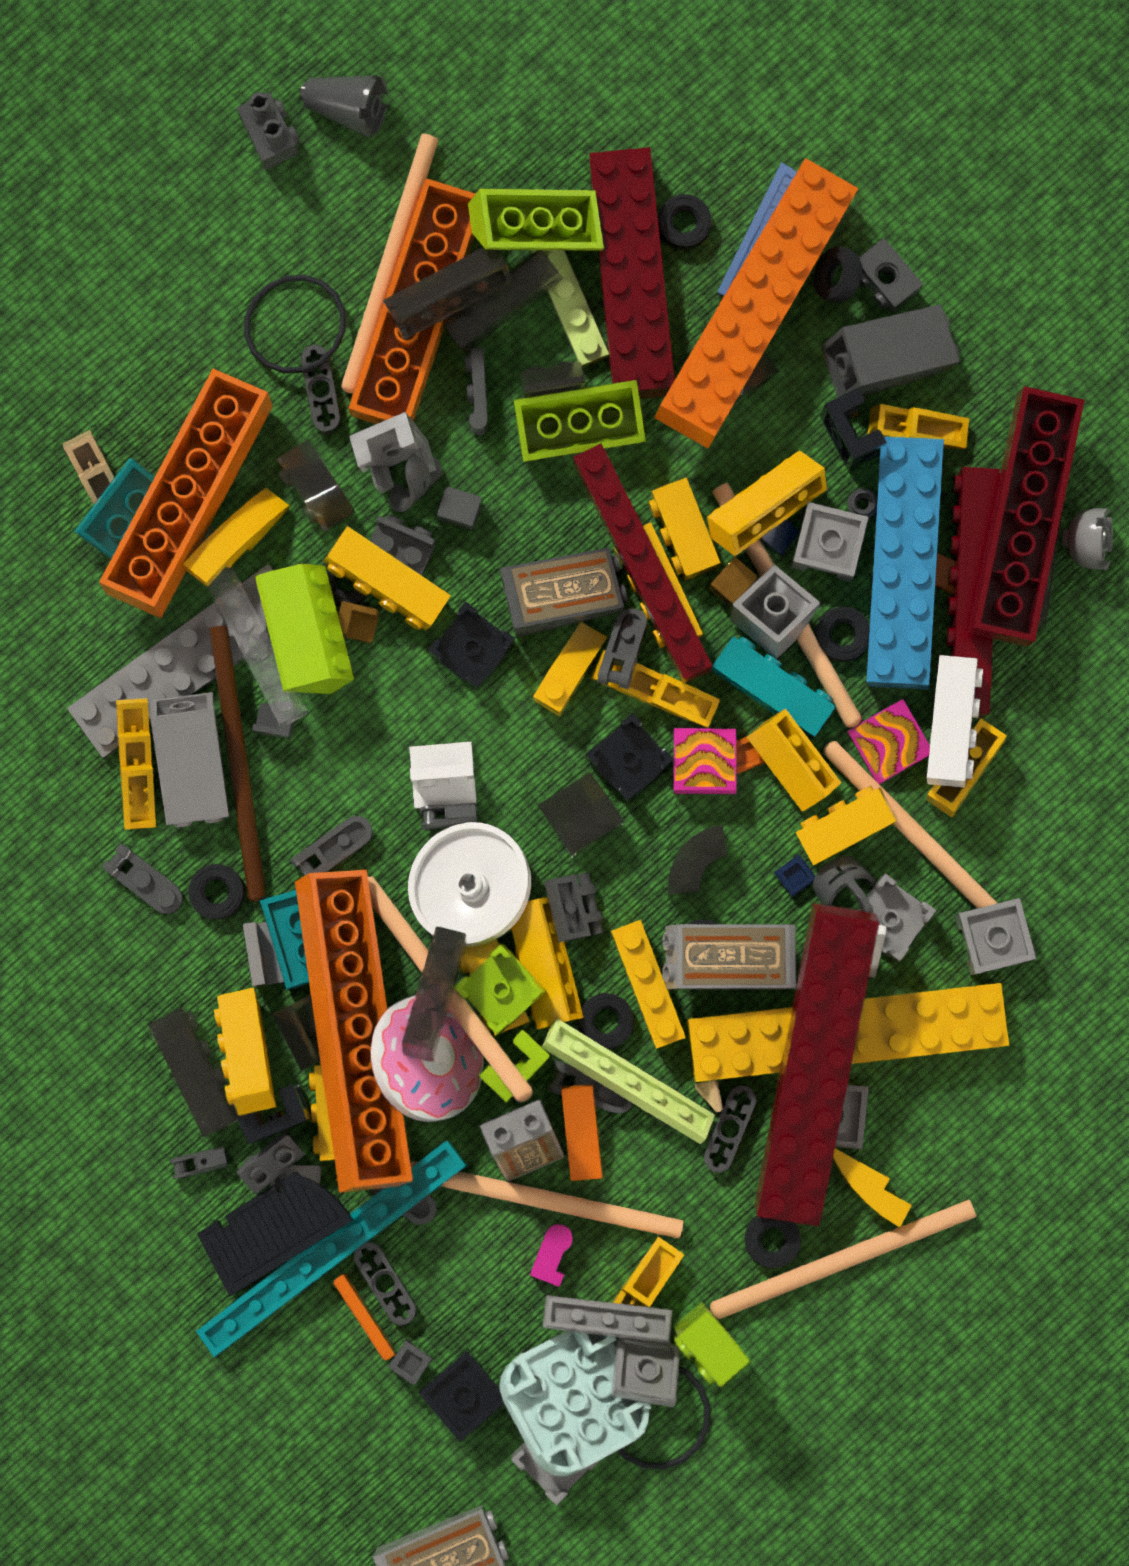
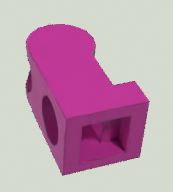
(555, 1242)

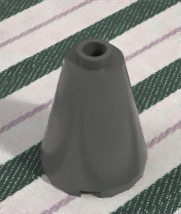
(348, 101)

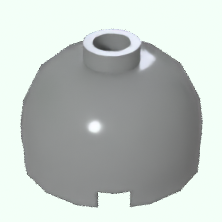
(1089, 538)

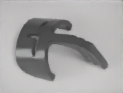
(418, 480)
(849, 864)

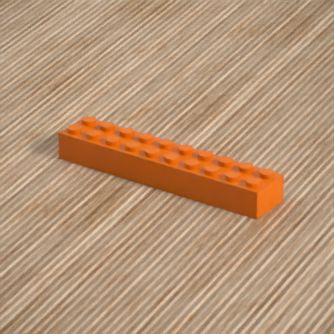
(756, 303)
(347, 1006)

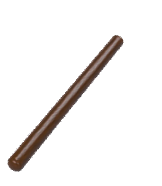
(238, 763)

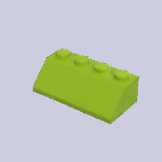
(536, 219)
(579, 420)
(304, 629)

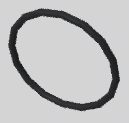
(326, 356)
(706, 1424)

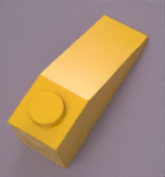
(569, 669)

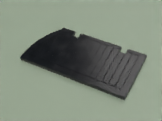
(272, 1230)

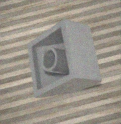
(774, 611)

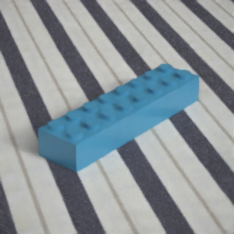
(905, 563)

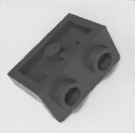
(406, 545)
(270, 1161)

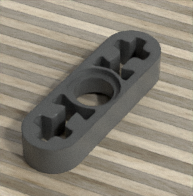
(316, 413)
(745, 1109)
(403, 1299)

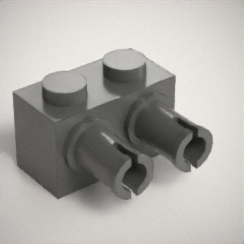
(267, 129)

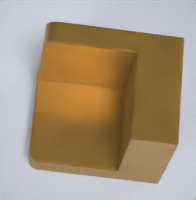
(733, 582)
(358, 621)

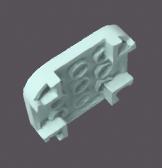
(565, 1402)

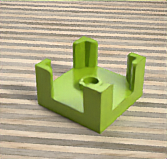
(501, 989)
(537, 1058)

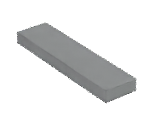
(607, 1319)

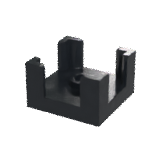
(835, 419)
(472, 647)
(629, 758)
(297, 1113)
(463, 1395)

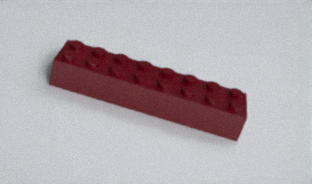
(632, 271)
(1026, 516)

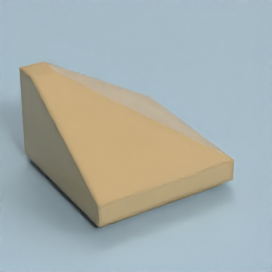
(710, 1092)

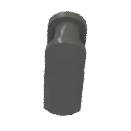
(454, 815)
(204, 1162)

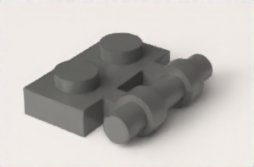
(568, 908)

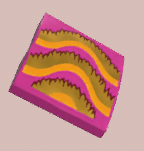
(890, 741)
(704, 761)

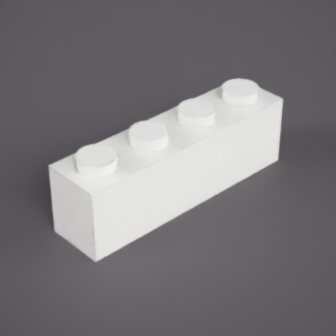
(953, 720)

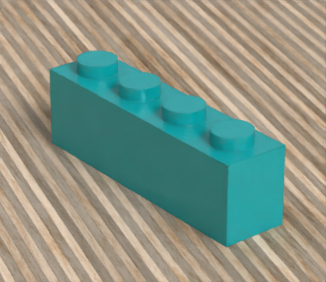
(771, 686)

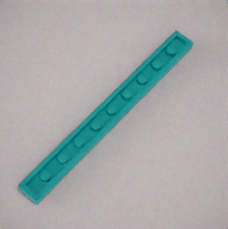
(322, 1257)

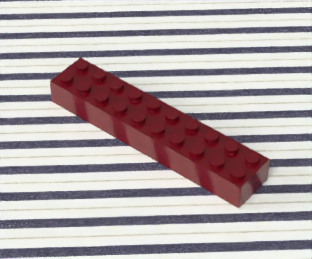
(816, 1064)

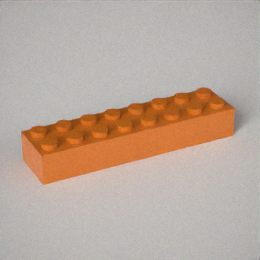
(399, 368)
(186, 493)

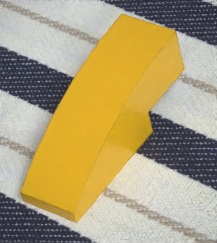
(919, 424)
(870, 1188)
(650, 1275)

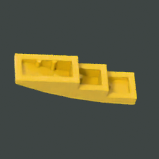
(235, 536)
(666, 694)
(135, 763)

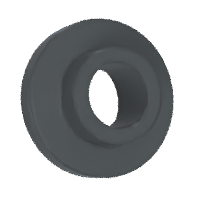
(862, 494)

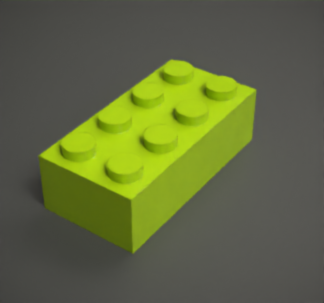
(715, 1350)

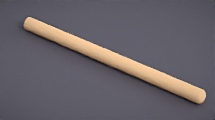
(405, 211)
(807, 639)
(911, 829)
(458, 1006)
(565, 1204)
(842, 1259)

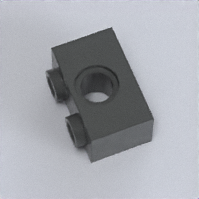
(905, 283)

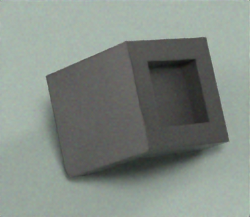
(459, 508)
(268, 725)
(410, 1362)

